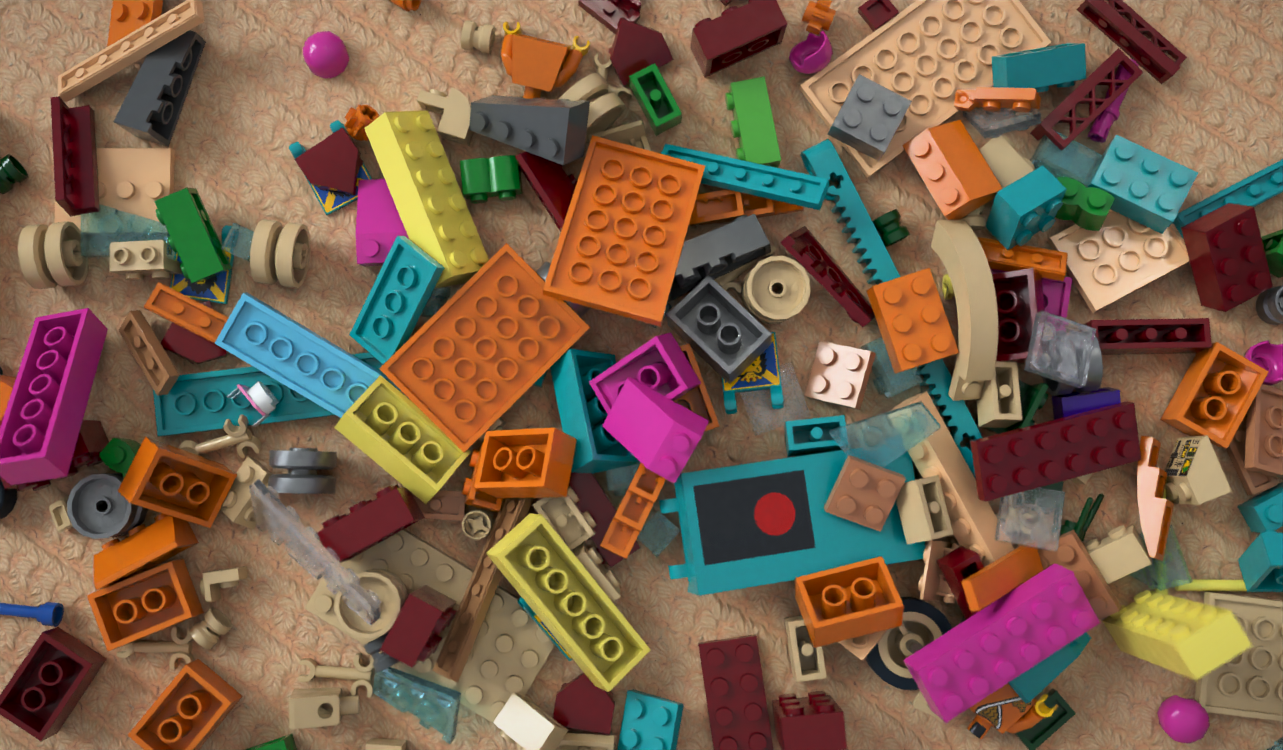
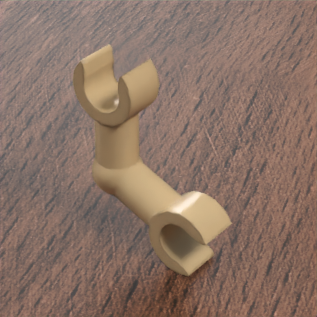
(603, 70)

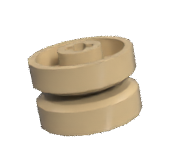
(603, 107)
(280, 253)
(52, 255)
(792, 287)
(391, 594)

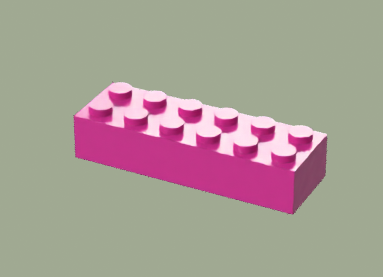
(50, 396)
(1001, 641)

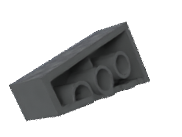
(161, 89)
(535, 125)
(719, 253)

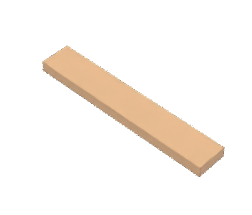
(130, 49)

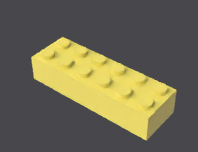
(427, 193)
(568, 601)
(1177, 633)

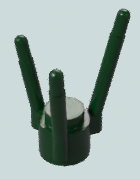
(1085, 518)

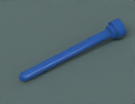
(48, 614)

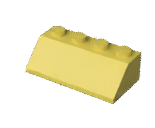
(401, 439)

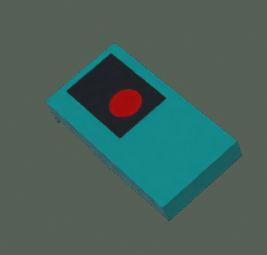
(771, 524)

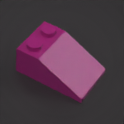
(376, 222)
(655, 364)
(654, 429)

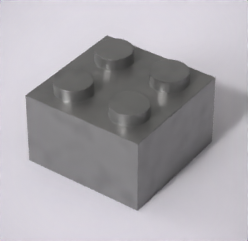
(869, 117)

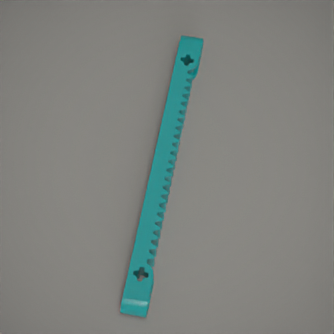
(825, 162)

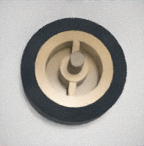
(919, 627)

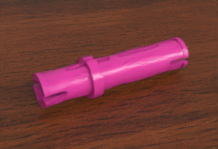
(1103, 123)

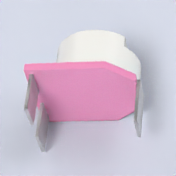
(259, 397)

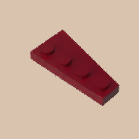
(823, 268)

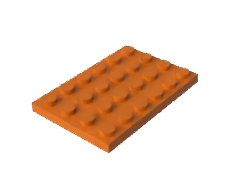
(624, 231)
(484, 348)

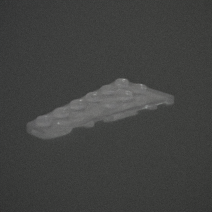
(304, 547)

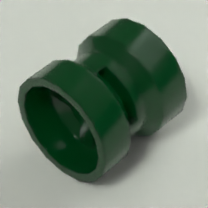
(10, 173)
(889, 226)

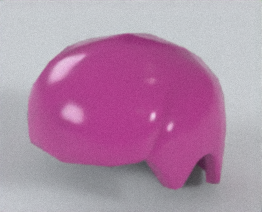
(325, 54)
(812, 54)
(1268, 357)
(1183, 719)

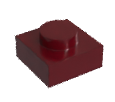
(877, 12)

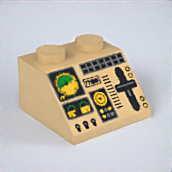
(1194, 472)

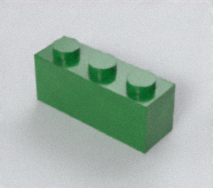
(192, 235)

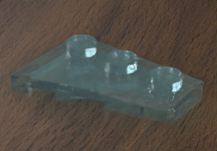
(113, 225)
(886, 435)
(429, 701)

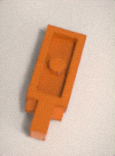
(996, 98)

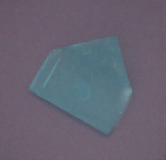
(1170, 571)

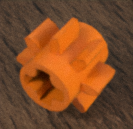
(818, 16)
(358, 119)

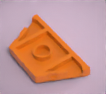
(130, 16)

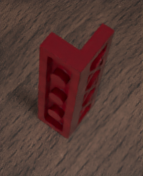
(1131, 39)
(1078, 95)
(74, 158)

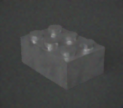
(719, 329)

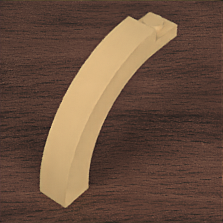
(975, 305)

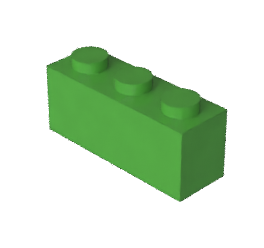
(753, 122)

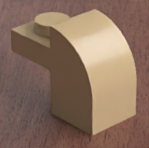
(454, 111)

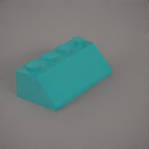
(583, 413)

